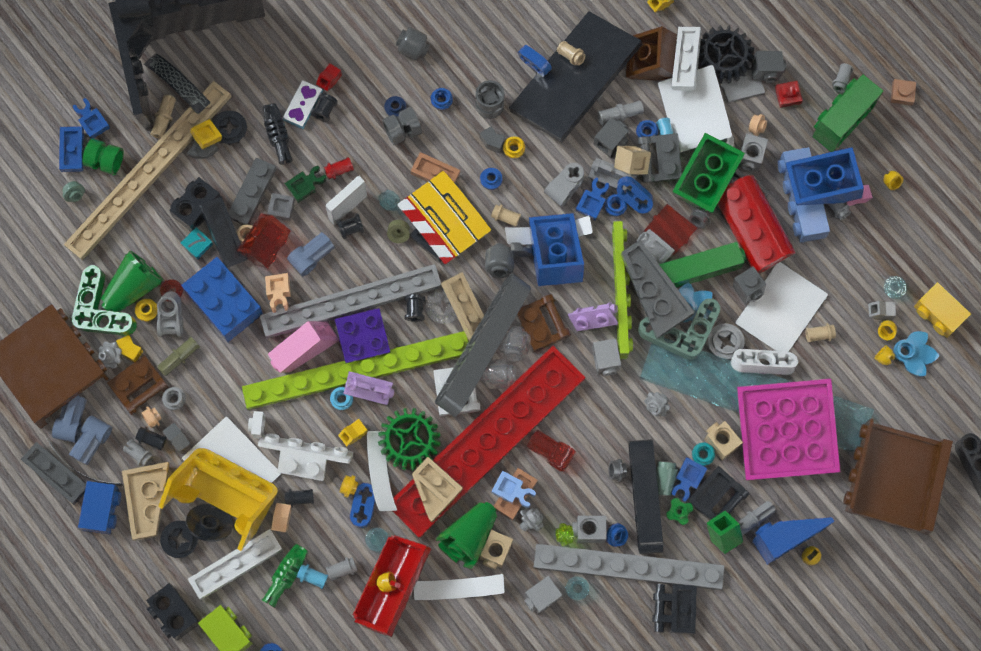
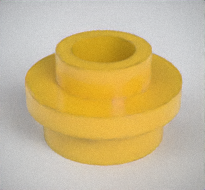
(514, 141)
(149, 315)
(348, 486)

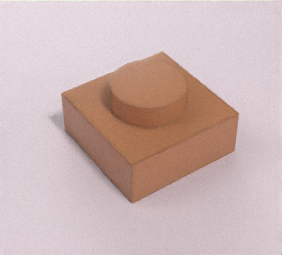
(903, 92)

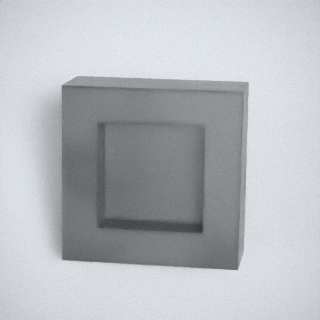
(281, 206)

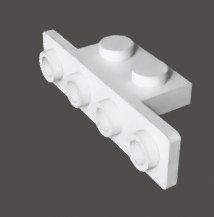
(304, 458)

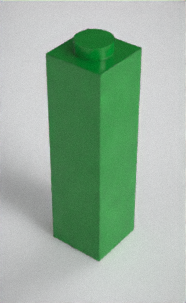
(704, 264)

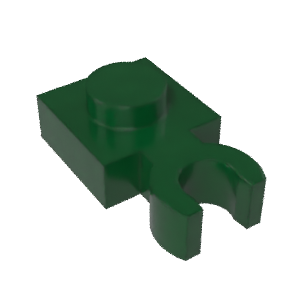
(303, 186)

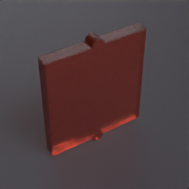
(672, 228)

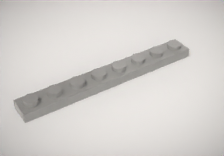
(351, 301)
(628, 566)

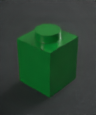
(724, 532)

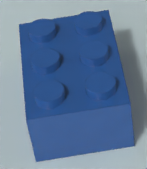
(222, 299)

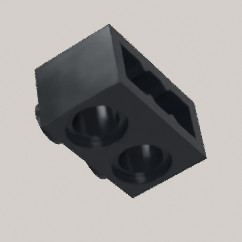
(189, 201)
(177, 608)

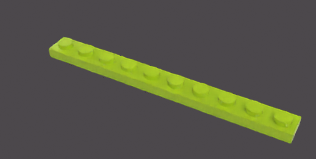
(336, 374)

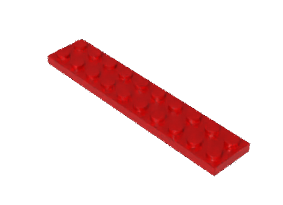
(495, 433)

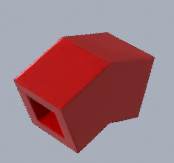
(329, 77)

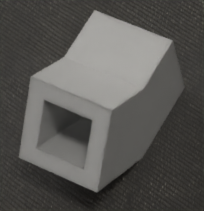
(882, 310)

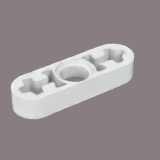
(780, 361)

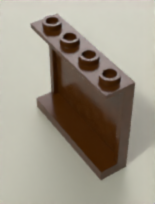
(47, 364)
(897, 477)

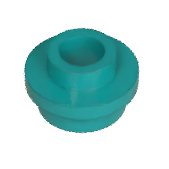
(703, 447)

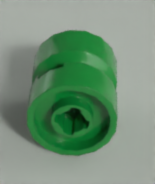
(104, 157)

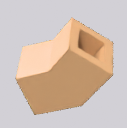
(281, 517)

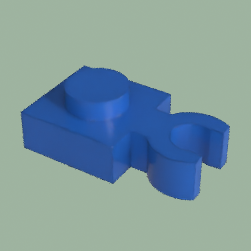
(91, 121)
(592, 202)
(689, 475)

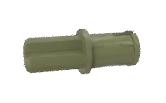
(178, 356)

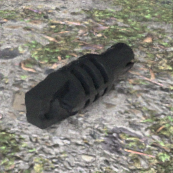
(277, 132)

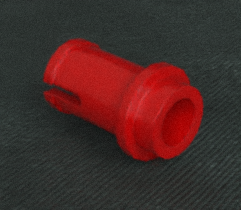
(338, 168)

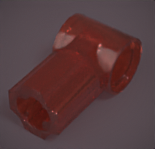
(556, 453)

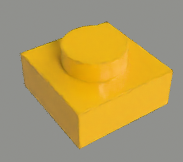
(206, 134)

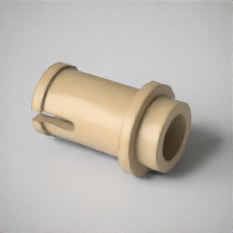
(575, 55)
(505, 215)
(820, 333)

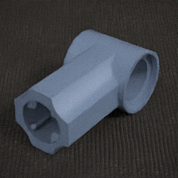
(305, 258)
(68, 425)
(93, 434)

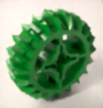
(400, 433)

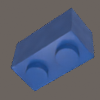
(99, 508)

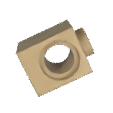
(632, 160)
(723, 450)
(500, 540)

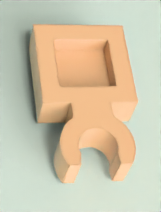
(277, 289)

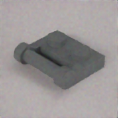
(667, 154)

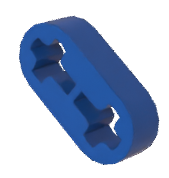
(534, 60)
(637, 192)
(357, 504)

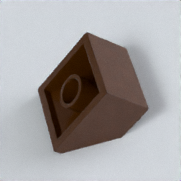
(655, 56)

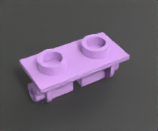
(593, 318)
(368, 388)

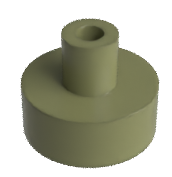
(398, 231)

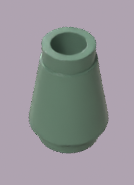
(666, 476)

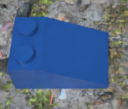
(825, 178)
(556, 249)
(782, 537)

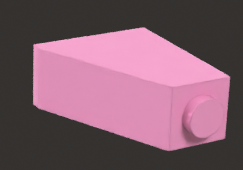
(302, 346)

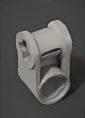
(563, 186)
(169, 319)

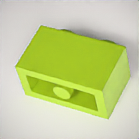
(224, 631)

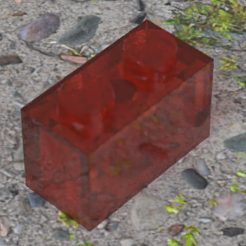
(264, 240)

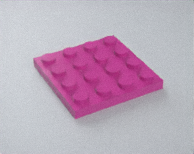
(788, 429)

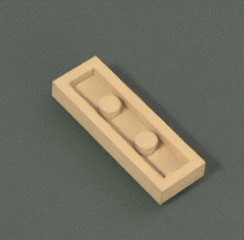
(463, 303)

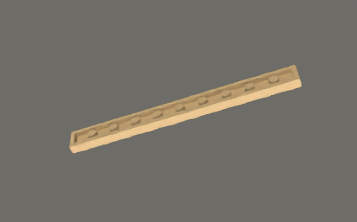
(144, 174)

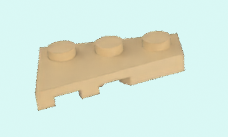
(143, 494)

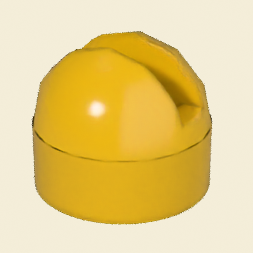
(893, 180)
(884, 331)
(885, 355)
(807, 551)
(384, 580)

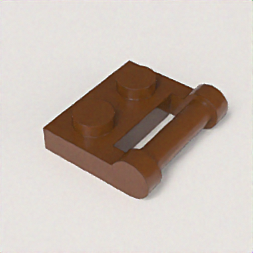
(536, 326)
(134, 379)

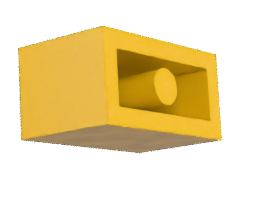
(941, 310)

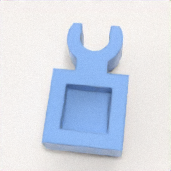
(509, 488)

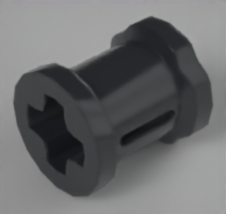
(324, 107)
(350, 226)
(414, 308)

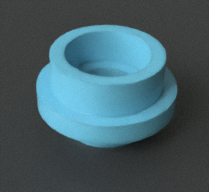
(334, 399)

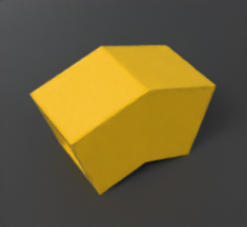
(658, 5)
(129, 349)
(353, 433)

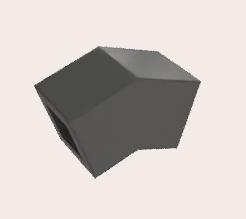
(492, 140)
(176, 437)

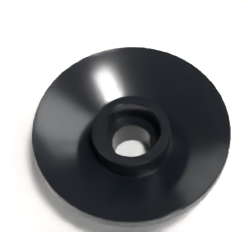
(209, 523)

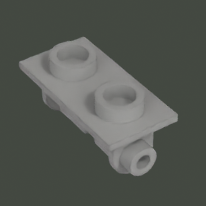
(608, 174)

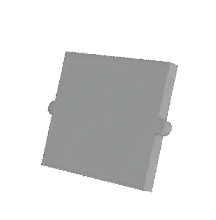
(743, 88)

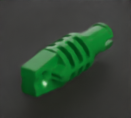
(285, 574)

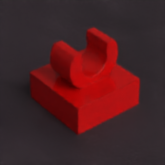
(788, 94)

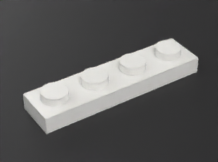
(235, 564)

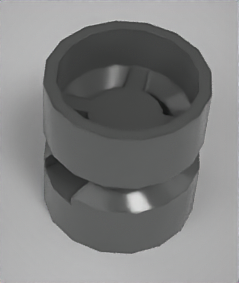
(490, 99)
(402, 126)

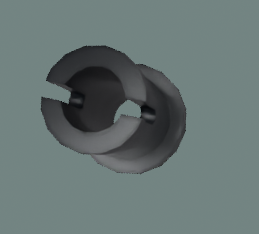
(150, 438)
(299, 497)

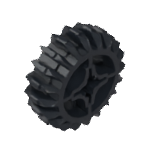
(710, 45)

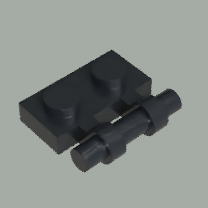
(682, 609)

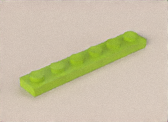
(622, 299)

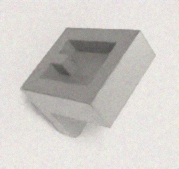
(656, 246)

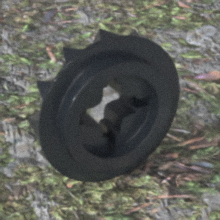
(237, 120)
(170, 546)

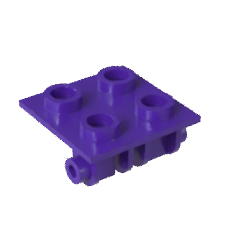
(362, 335)

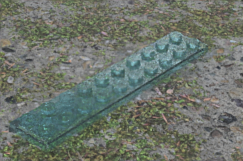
(716, 382)

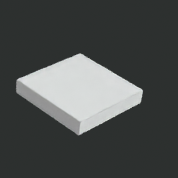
(346, 200)

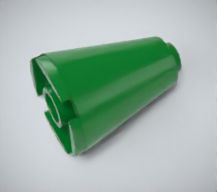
(130, 283)
(468, 535)

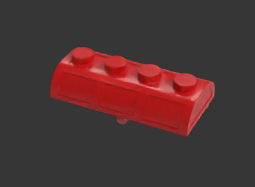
(755, 224)
(380, 609)

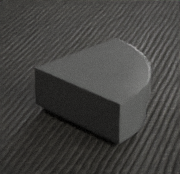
(197, 153)
(520, 251)

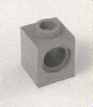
(756, 145)
(606, 357)
(598, 522)
(542, 595)

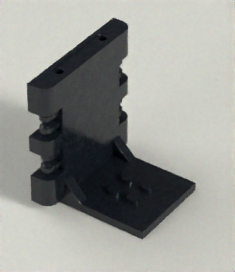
(144, 21)

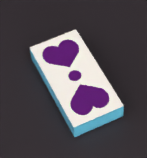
(302, 104)

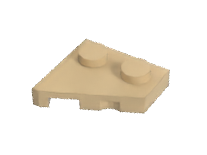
(435, 488)

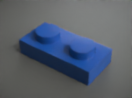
(71, 149)

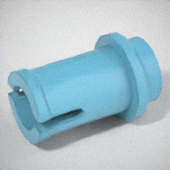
(664, 126)
(312, 576)

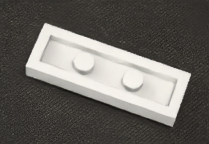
(686, 58)

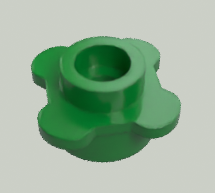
(674, 515)

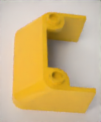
(223, 486)

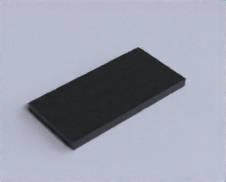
(570, 90)

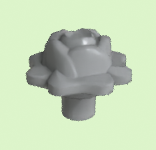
(110, 354)
(657, 404)
(531, 519)

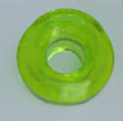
(564, 534)

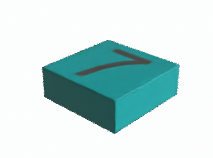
(196, 243)

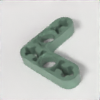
(690, 337)

